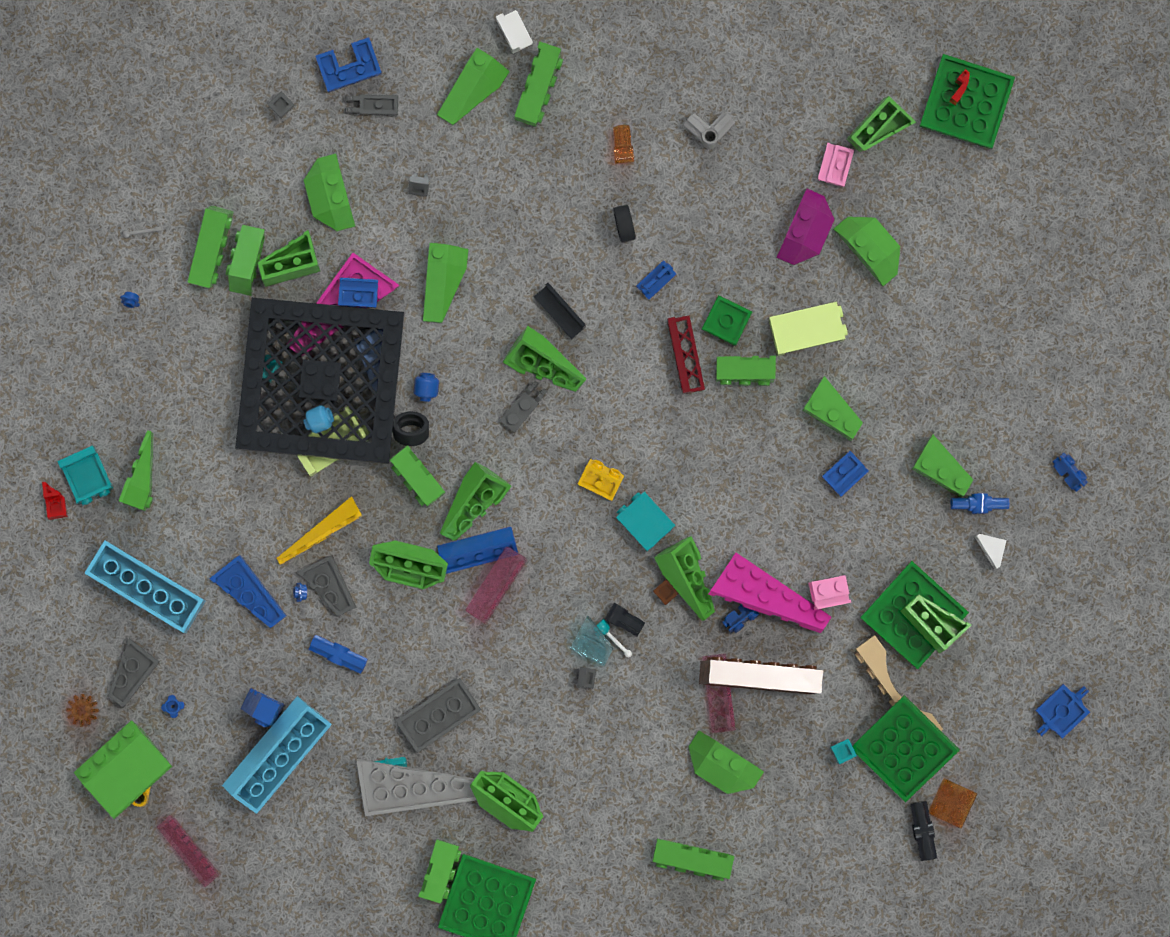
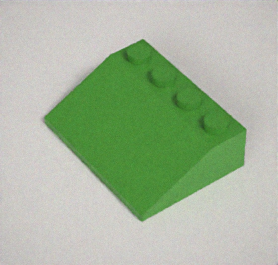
(123, 769)

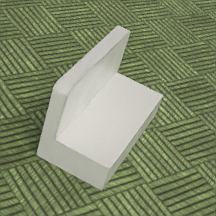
(514, 31)

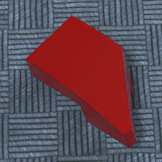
(962, 81)
(55, 502)

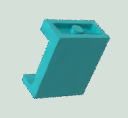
(86, 475)
(645, 520)

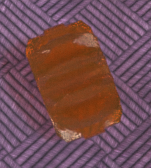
(76, 712)

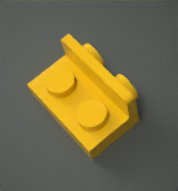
(601, 479)

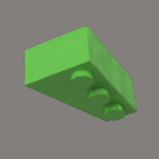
(880, 124)
(745, 370)

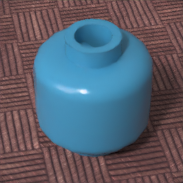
(318, 419)

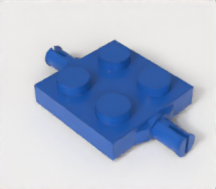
(1062, 711)

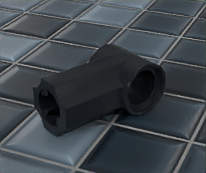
(621, 618)

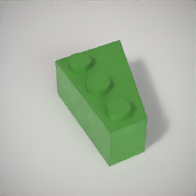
(245, 259)
(290, 262)
(832, 410)
(942, 468)
(416, 477)
(934, 623)
(440, 871)

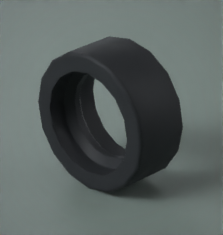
(624, 223)
(410, 438)

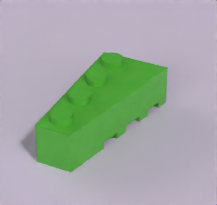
(210, 246)

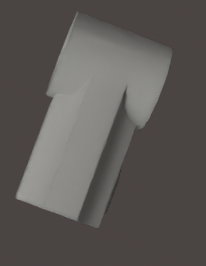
(717, 129)

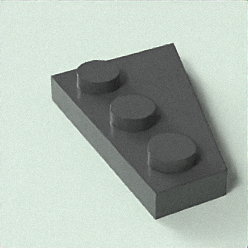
(329, 584)
(132, 672)

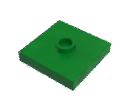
(726, 320)

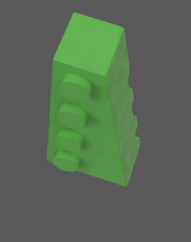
(539, 84)
(693, 858)

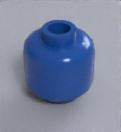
(426, 386)

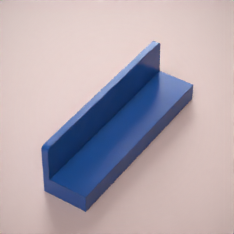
(476, 549)

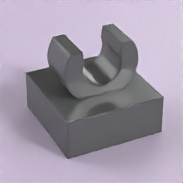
(281, 104)
(419, 185)
(586, 677)

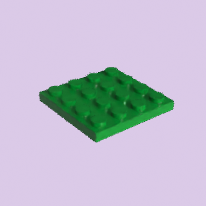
(979, 110)
(894, 627)
(905, 748)
(486, 900)

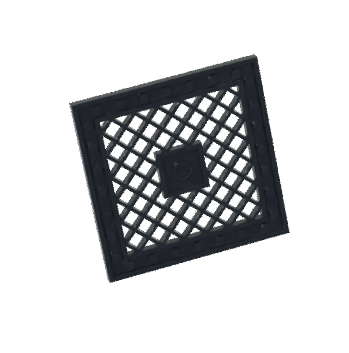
(320, 380)

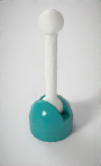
(604, 628)

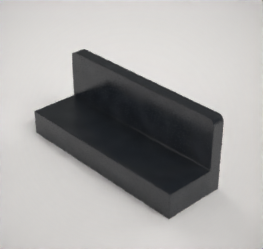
(560, 311)

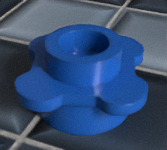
(130, 299)
(300, 592)
(172, 711)

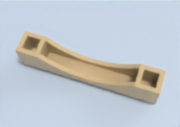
(874, 657)

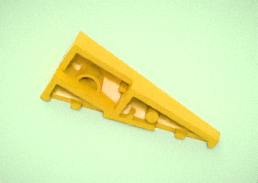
(339, 518)

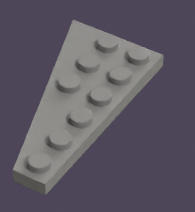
(399, 788)

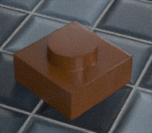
(665, 592)

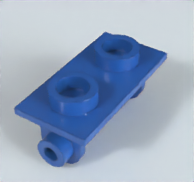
(656, 279)
(1066, 465)
(736, 621)

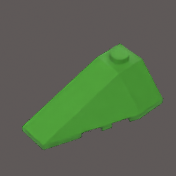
(476, 82)
(444, 275)
(538, 356)
(138, 489)

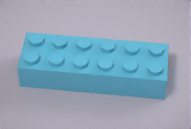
(145, 587)
(276, 755)

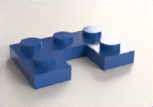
(339, 77)

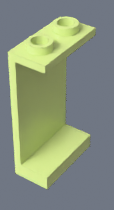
(807, 328)
(315, 464)

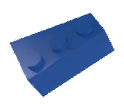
(262, 708)

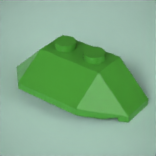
(328, 194)
(871, 245)
(408, 564)
(721, 765)
(507, 800)

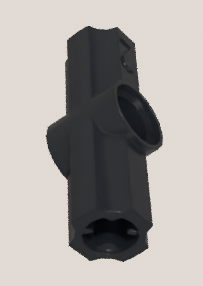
(923, 831)

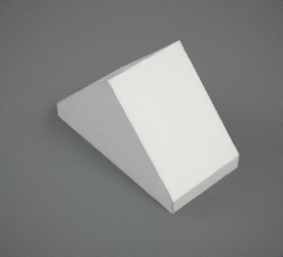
(992, 548)

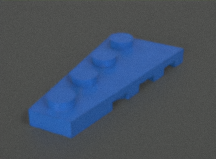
(249, 591)

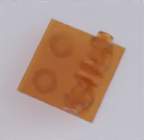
(952, 803)

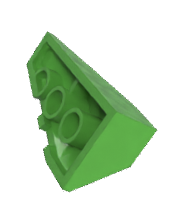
(476, 493)
(682, 570)

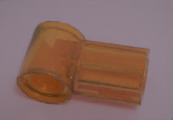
(623, 149)

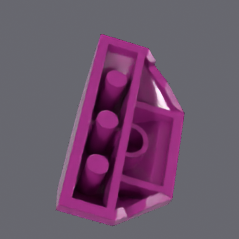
(807, 229)

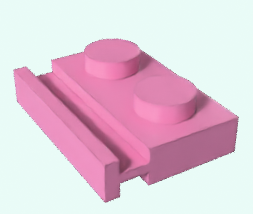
(835, 164)
(829, 592)

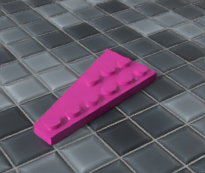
(353, 268)
(762, 593)

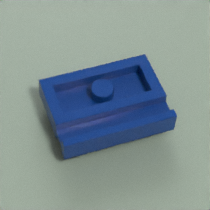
(358, 292)
(845, 473)

